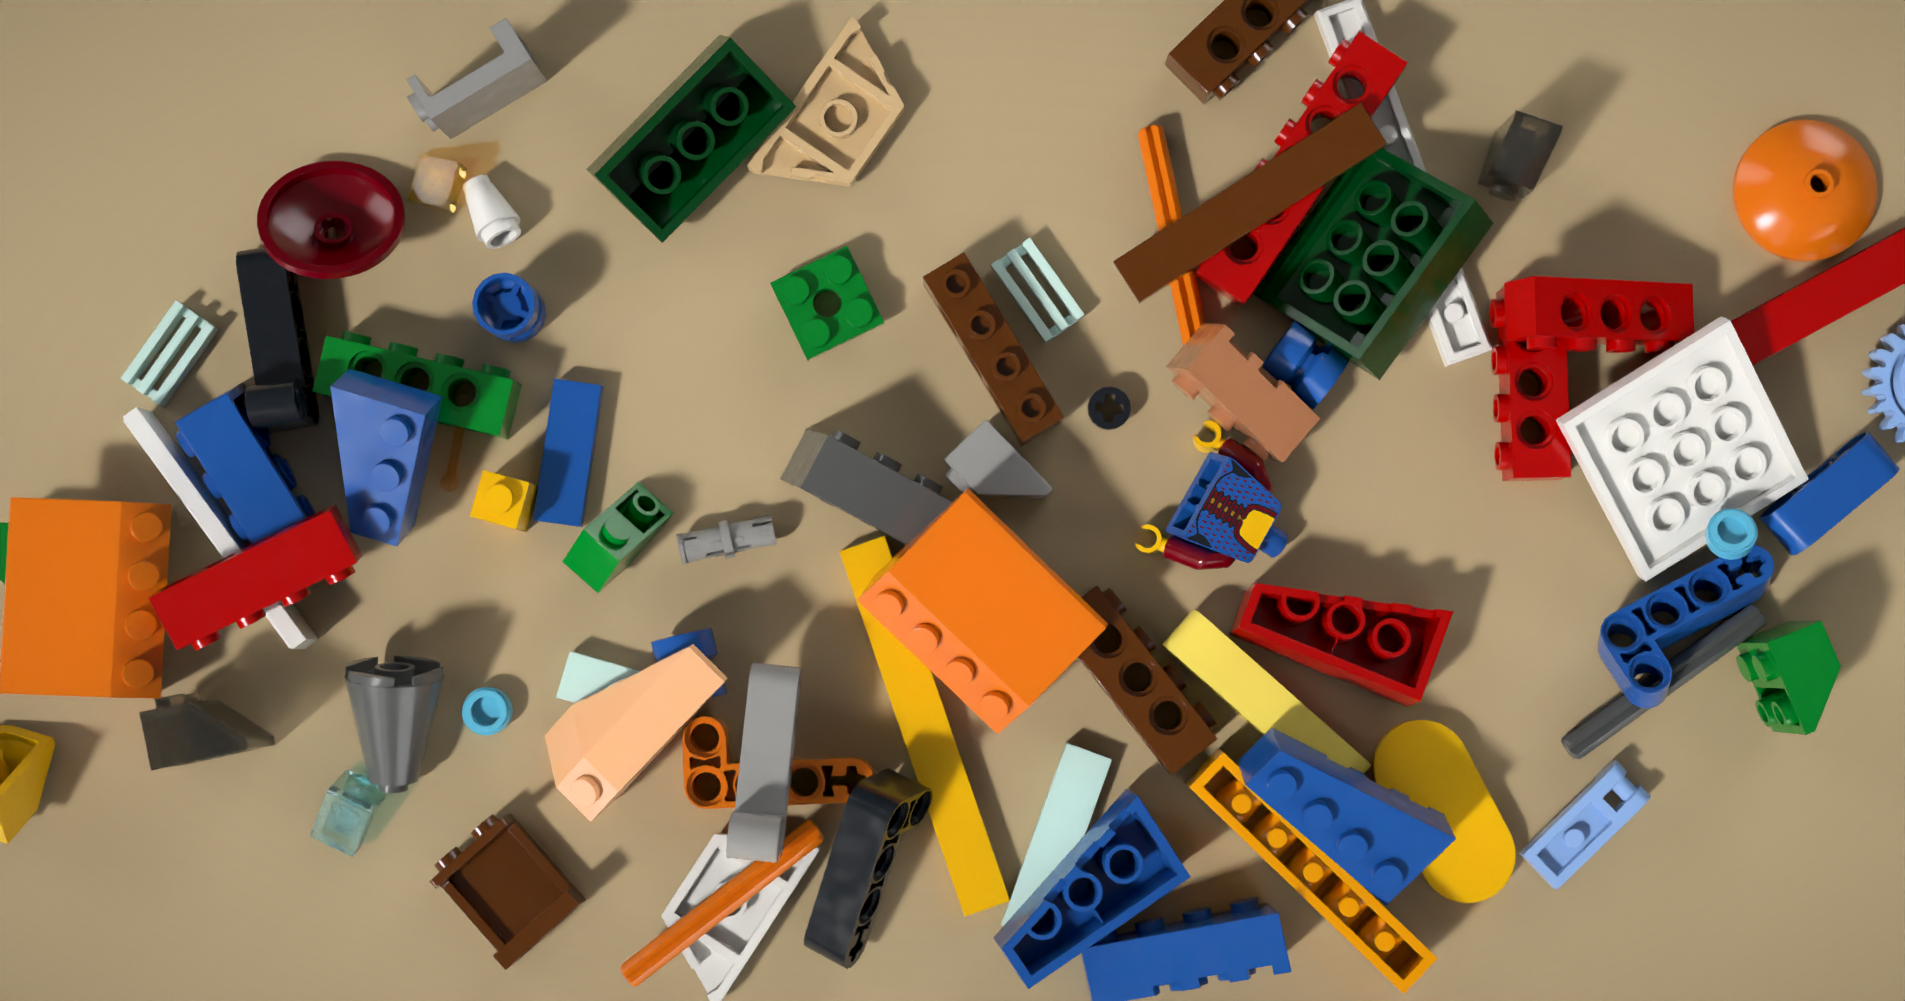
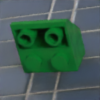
(1791, 673)

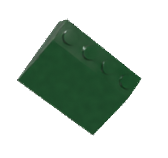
(1375, 258)

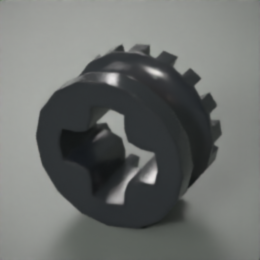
(1119, 397)

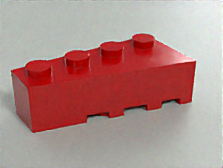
(1349, 638)

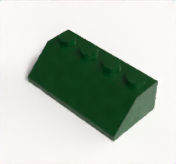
(691, 137)

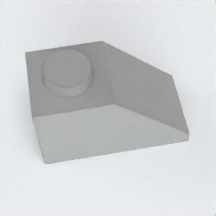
(993, 467)

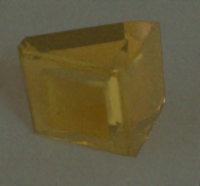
(437, 183)

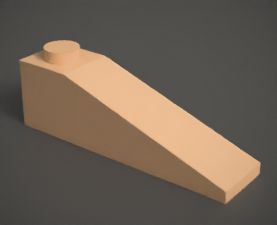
(620, 730)

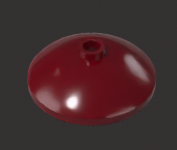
(331, 219)

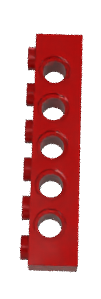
(1377, 73)

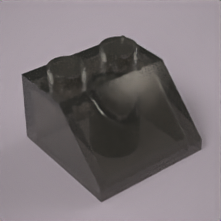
(197, 730)

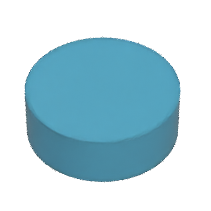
(1731, 534)
(487, 711)

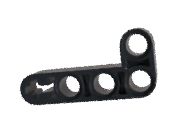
(277, 346)
(861, 861)

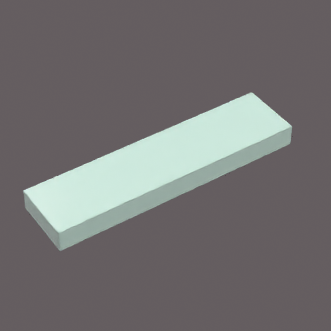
(1061, 820)

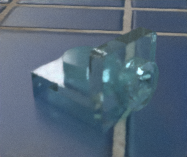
(347, 812)

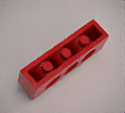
(1598, 312)
(1513, 455)

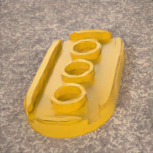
(1438, 773)

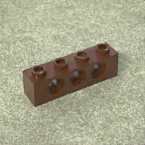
(1207, 74)
(992, 349)
(1173, 745)

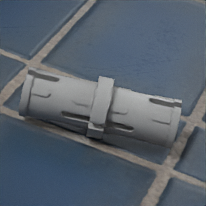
(726, 539)

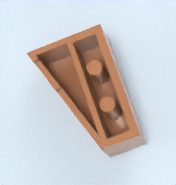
(1241, 393)

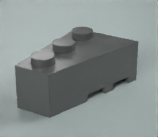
(863, 485)

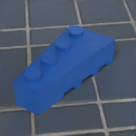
(1093, 891)
(1186, 952)

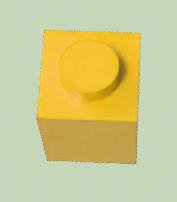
(504, 501)

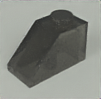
(1518, 155)

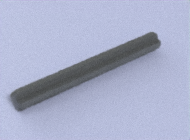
(1684, 667)

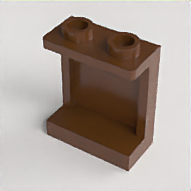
(507, 887)

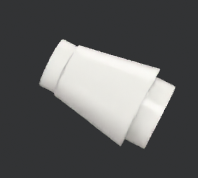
(490, 213)

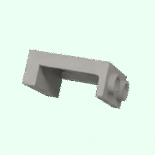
(482, 90)

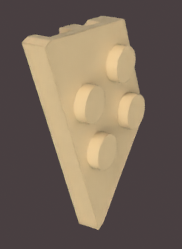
(837, 117)

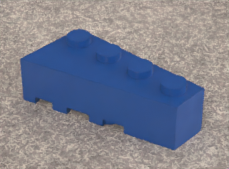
(242, 467)
(1354, 821)

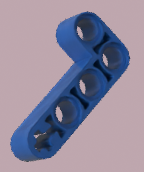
(1690, 616)

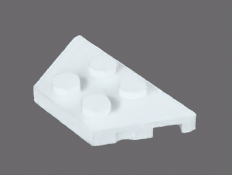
(728, 945)

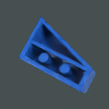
(383, 451)

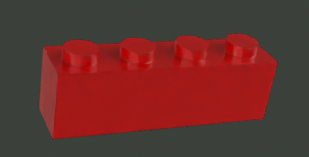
(256, 578)

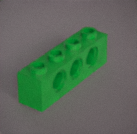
(488, 414)

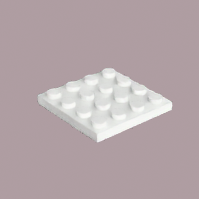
(1681, 446)

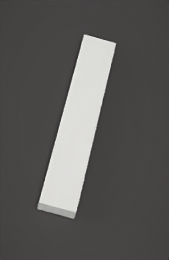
(208, 513)

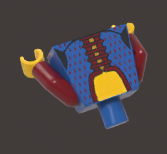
(1224, 511)

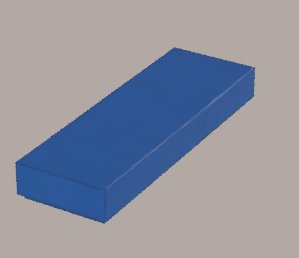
(568, 453)

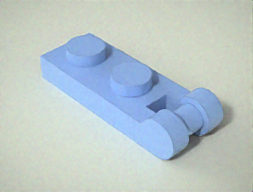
(1584, 826)

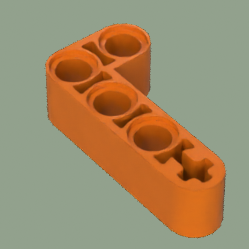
(719, 763)

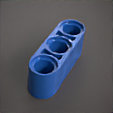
(1830, 493)

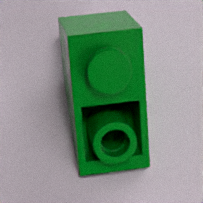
(617, 537)

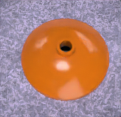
(1781, 207)

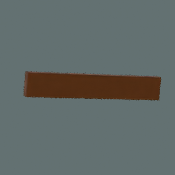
(1250, 203)

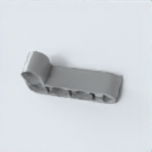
(766, 763)

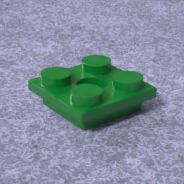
(828, 274)

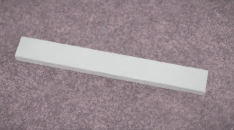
(1455, 316)

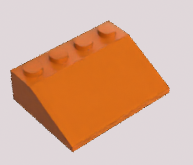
(80, 598)
(982, 611)

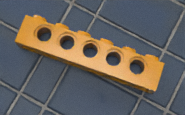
(1312, 873)

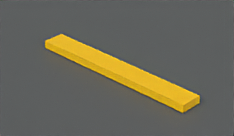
(930, 747)

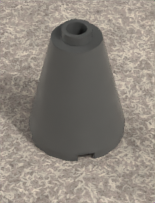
(393, 715)

